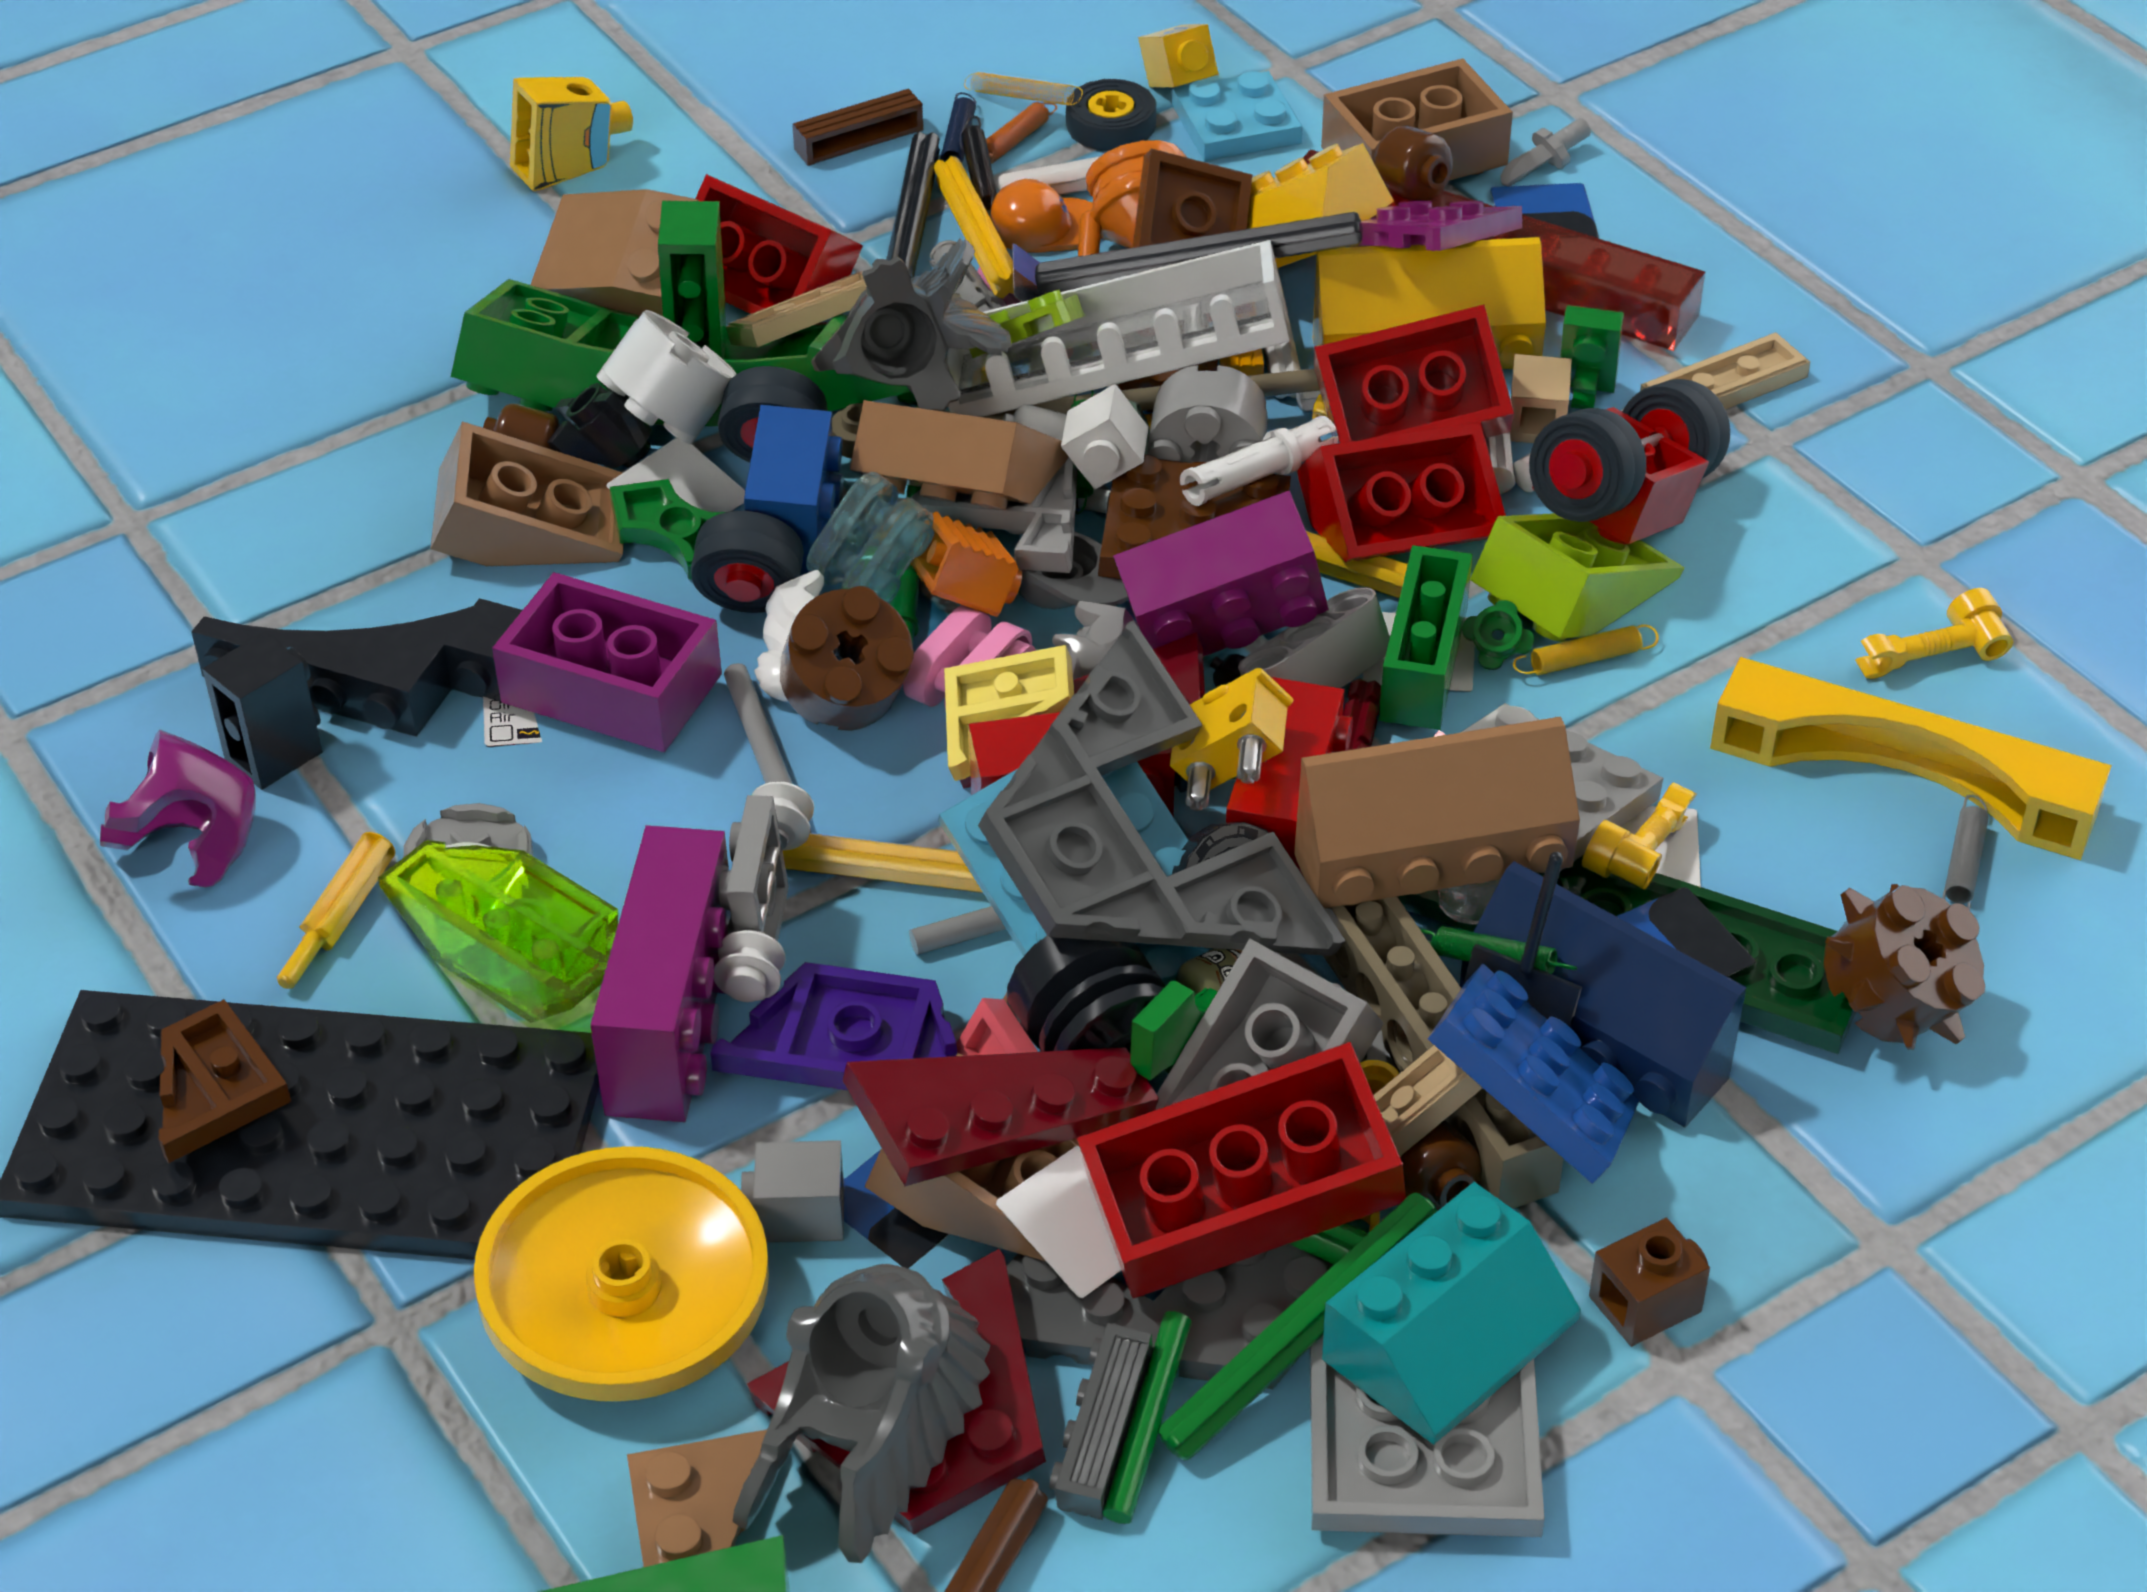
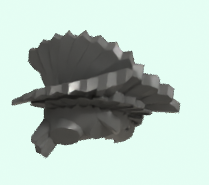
(909, 325)

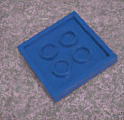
(1537, 1070)

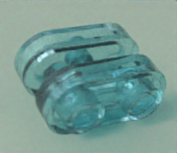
(871, 538)

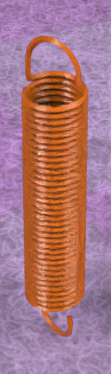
(1017, 129)

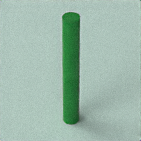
(1147, 1418)

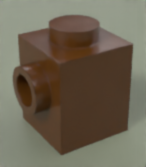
(1649, 1281)

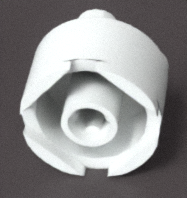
(667, 376)

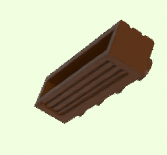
(858, 126)

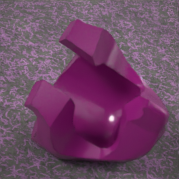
(187, 790)

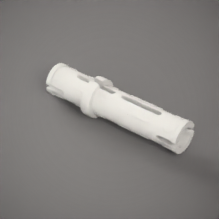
(1277, 453)

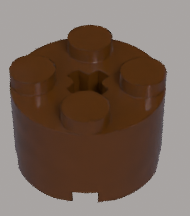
(861, 631)

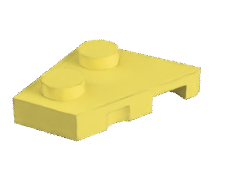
(1000, 690)

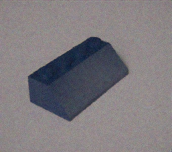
(1640, 1001)

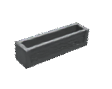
(1102, 1421)

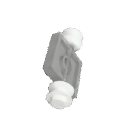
(757, 889)

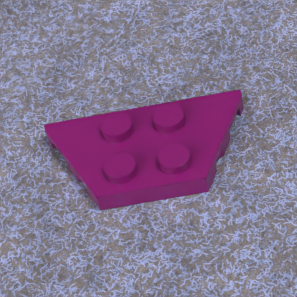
(1438, 226)

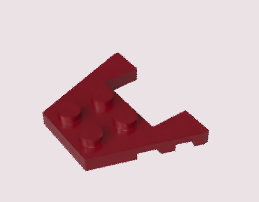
(998, 1436)

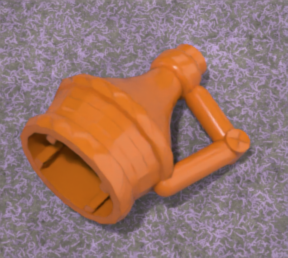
(1115, 189)

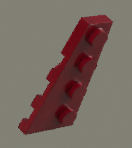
(983, 1108)

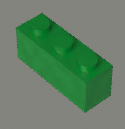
(693, 271)
(1425, 637)

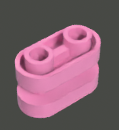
(958, 641)

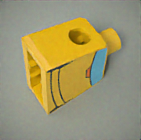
(562, 128)

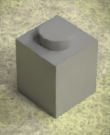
(798, 1190)

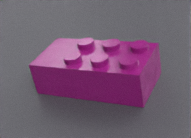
(660, 977)

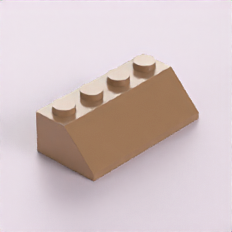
(1435, 812)

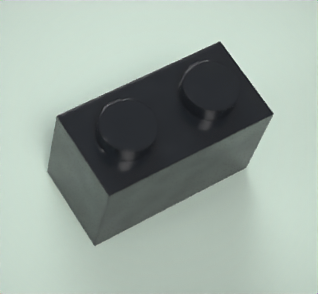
(264, 709)

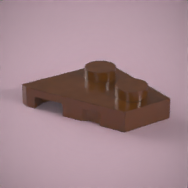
(213, 1080)

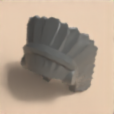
(882, 1375)

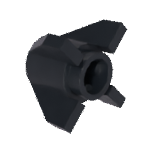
(600, 429)

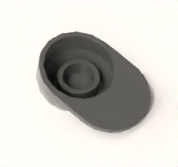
(1082, 583)

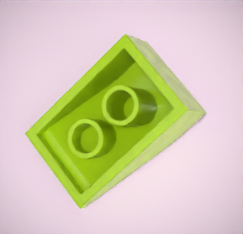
(1568, 573)

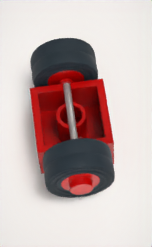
(1633, 466)

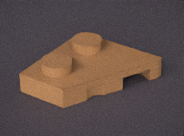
(690, 1495)

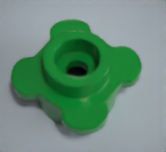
(1498, 617)

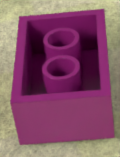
(1226, 578)
(608, 661)

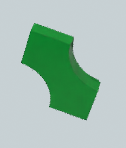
(659, 518)
(1166, 1027)

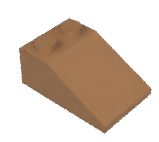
(606, 249)
(521, 504)
(967, 1199)

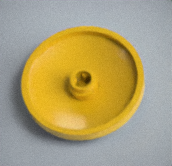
(621, 1273)

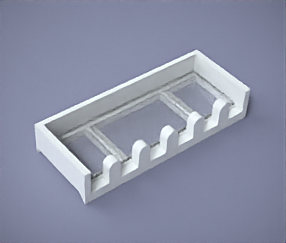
(1132, 332)

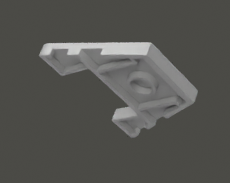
(1045, 522)

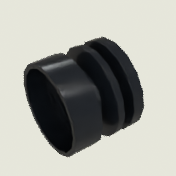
(1081, 993)

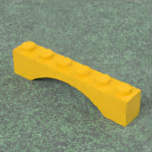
(2028, 787)

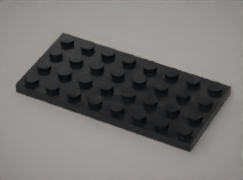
(388, 1143)

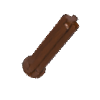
(1000, 1538)

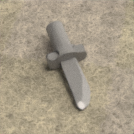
(1549, 148)

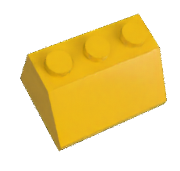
(1327, 186)

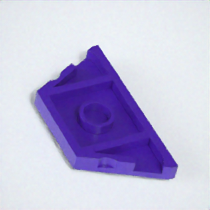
(837, 1018)

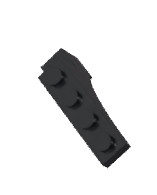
(387, 672)

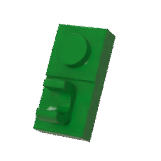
(1593, 344)

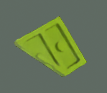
(1046, 313)

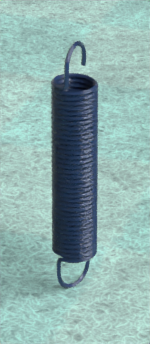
(961, 111)

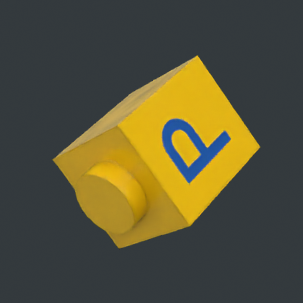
(1178, 55)

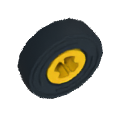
(1111, 114)

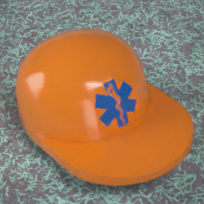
(1037, 217)

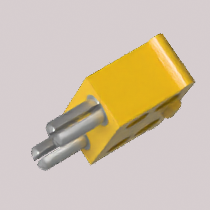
(1238, 732)

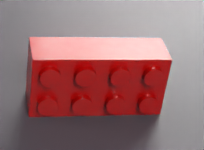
(1242, 1169)

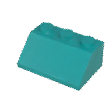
(1449, 1313)

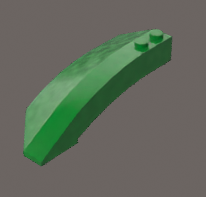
(555, 345)

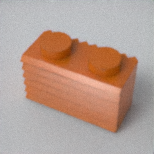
(968, 567)

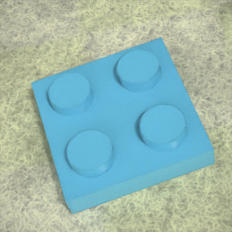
(1236, 115)

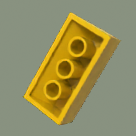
(1389, 287)

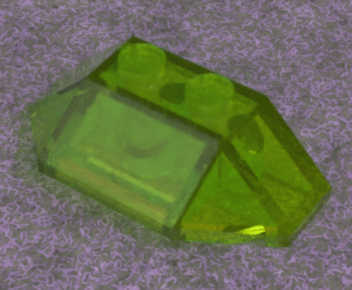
(505, 924)

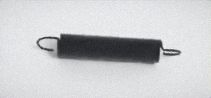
(979, 163)

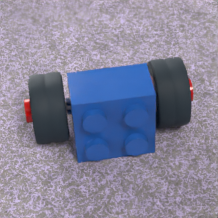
(790, 494)

